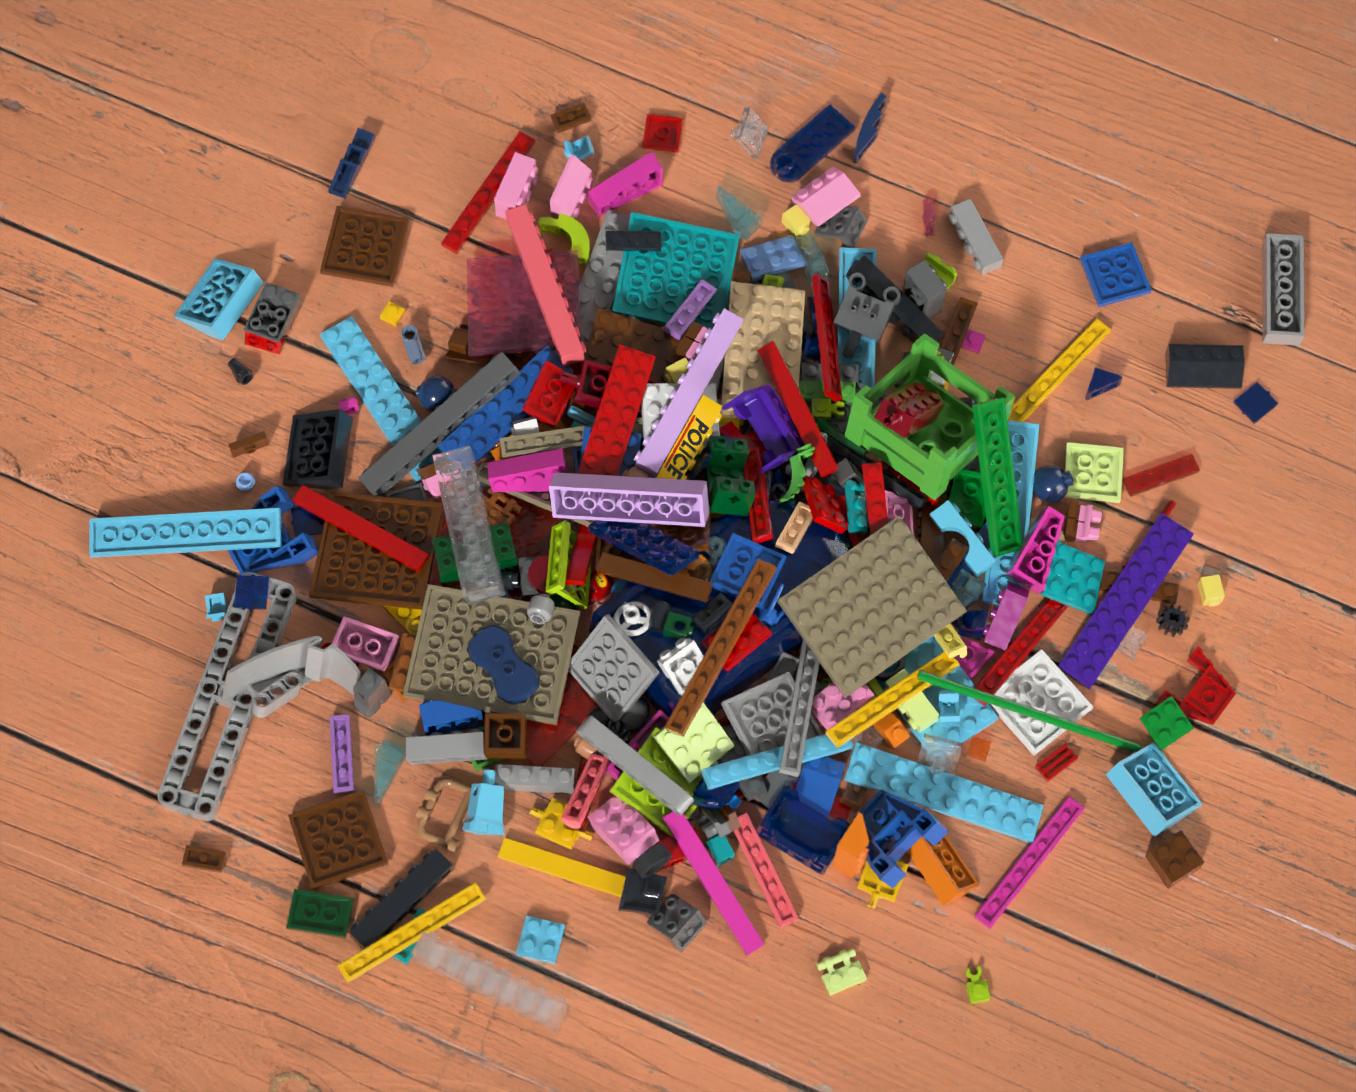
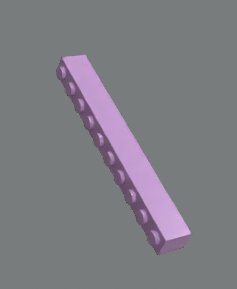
(689, 392)

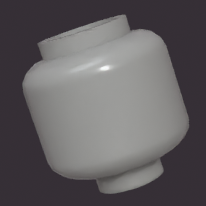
(540, 608)

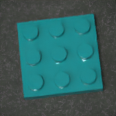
(1074, 578)

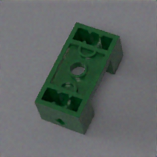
(725, 478)
(502, 545)

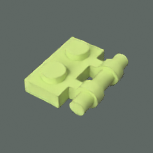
(843, 977)

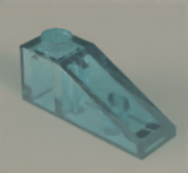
(740, 217)
(812, 256)
(967, 588)
(387, 763)

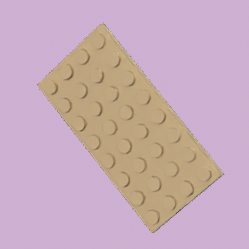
(768, 316)

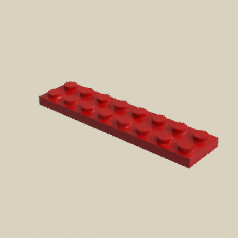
(617, 412)

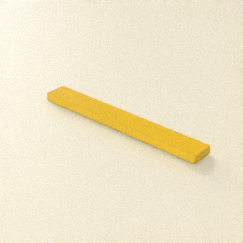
(1058, 371)
(888, 701)
(562, 867)
(411, 932)

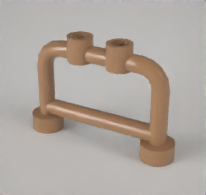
(424, 814)

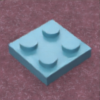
(540, 940)

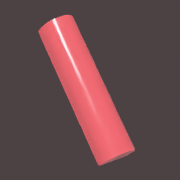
(585, 791)

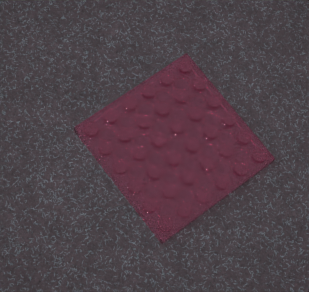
(505, 308)

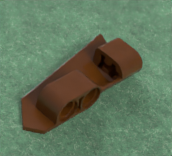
(459, 351)

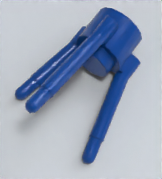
(768, 615)

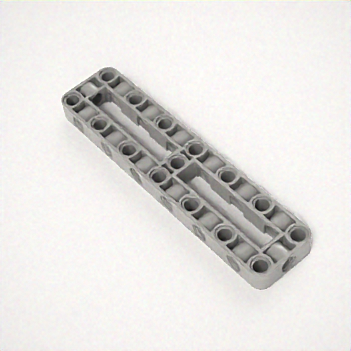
(240, 715)

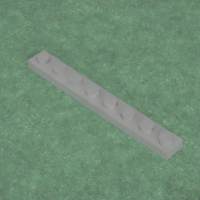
(799, 712)

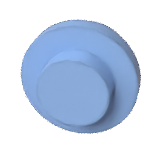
(245, 481)

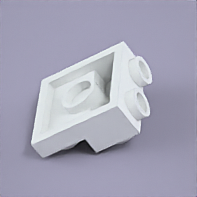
(681, 663)

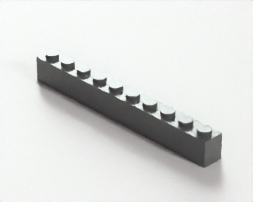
(439, 425)

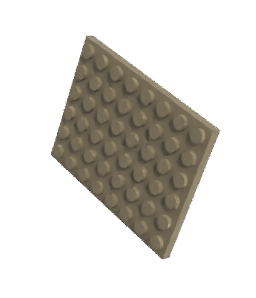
(871, 606)
(446, 673)

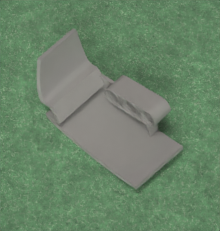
(285, 665)

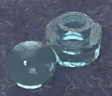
(714, 554)

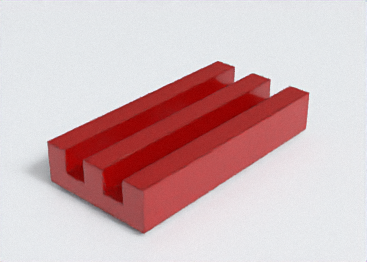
(1069, 752)

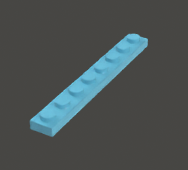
(767, 762)

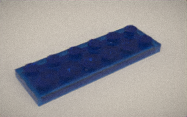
(646, 544)

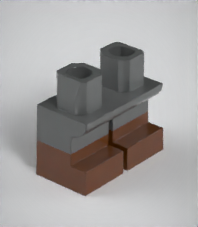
(717, 821)

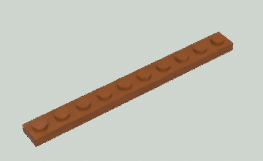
(720, 648)

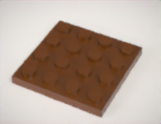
(364, 246)
(338, 839)

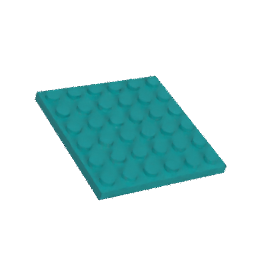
(658, 283)

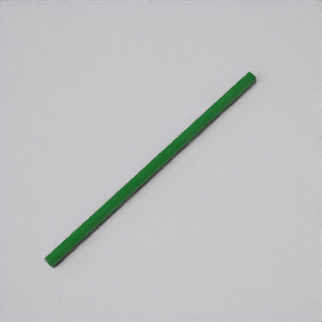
(1028, 711)

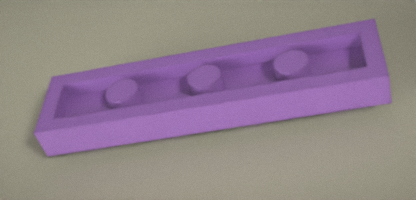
(690, 309)
(341, 754)

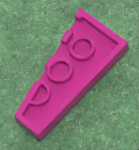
(975, 659)

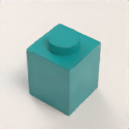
(719, 850)

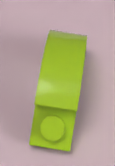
(572, 231)

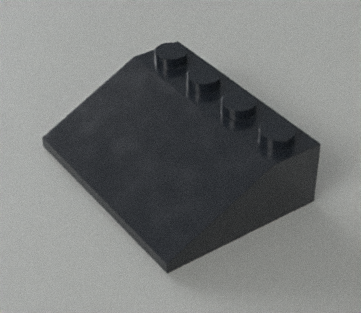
(318, 450)

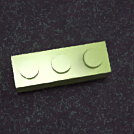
(917, 709)

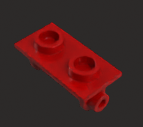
(263, 343)

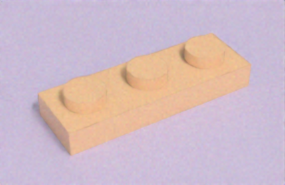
(795, 528)

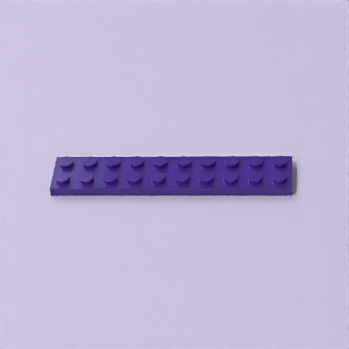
(1125, 601)

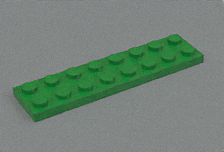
(997, 476)

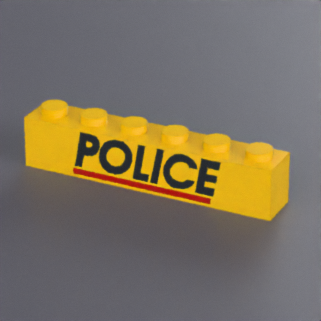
(690, 440)

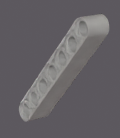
(635, 765)

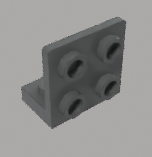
(845, 225)
(678, 921)

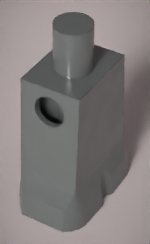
(370, 693)

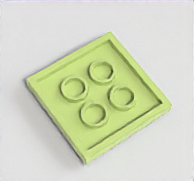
(1094, 472)
(699, 748)

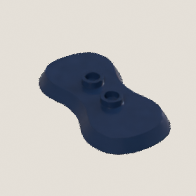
(512, 676)

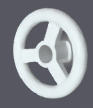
(631, 609)

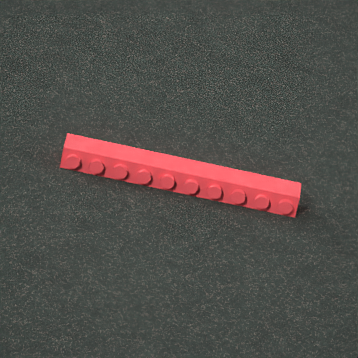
(544, 285)

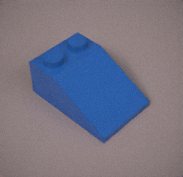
(448, 717)
(820, 783)

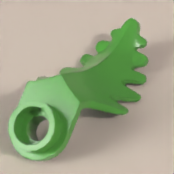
(798, 471)

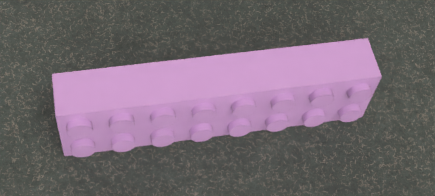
(629, 499)

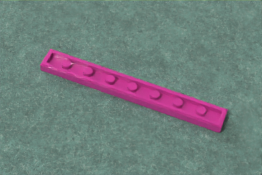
(1029, 862)
(713, 882)

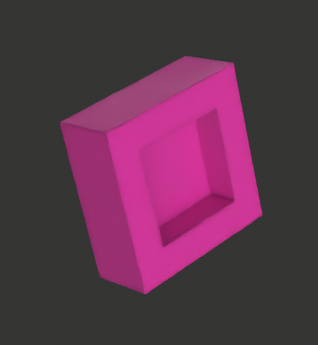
(973, 341)
(349, 405)

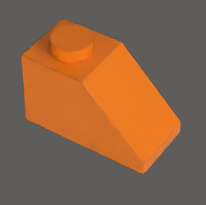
(891, 730)

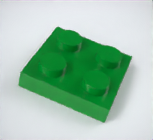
(1166, 723)

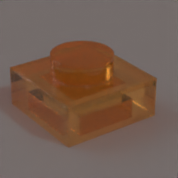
(978, 749)

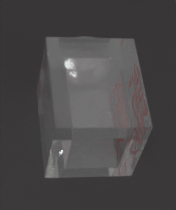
(1132, 642)

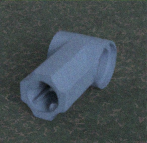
(413, 346)

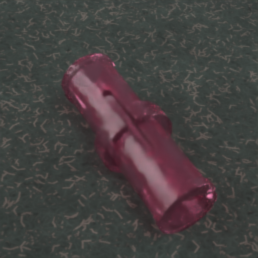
(929, 217)

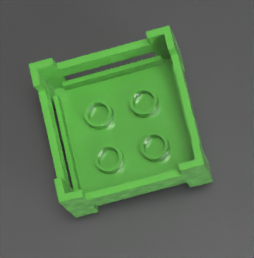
(938, 450)

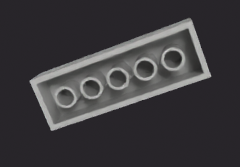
(1283, 289)

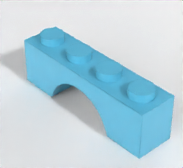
(948, 519)

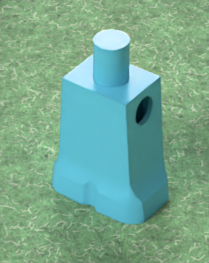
(485, 807)

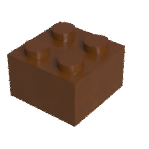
(505, 735)
(1174, 859)

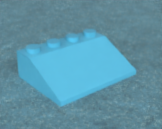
(219, 298)
(1153, 789)

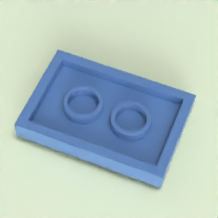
(772, 257)

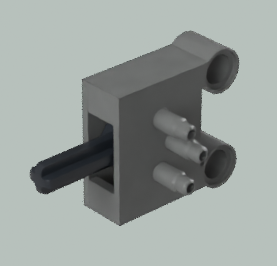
(864, 314)

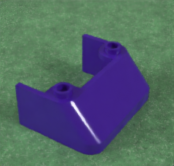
(770, 423)

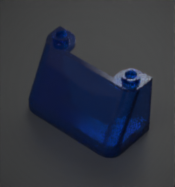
(802, 831)

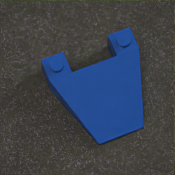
(290, 553)
(892, 830)

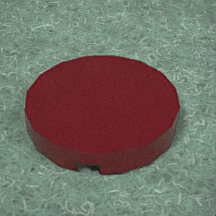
(538, 573)

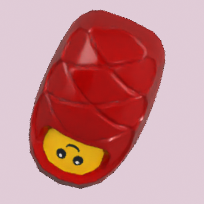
(599, 587)

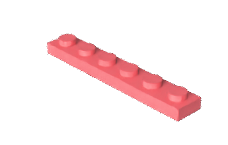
(764, 872)

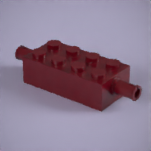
(591, 383)
(910, 409)

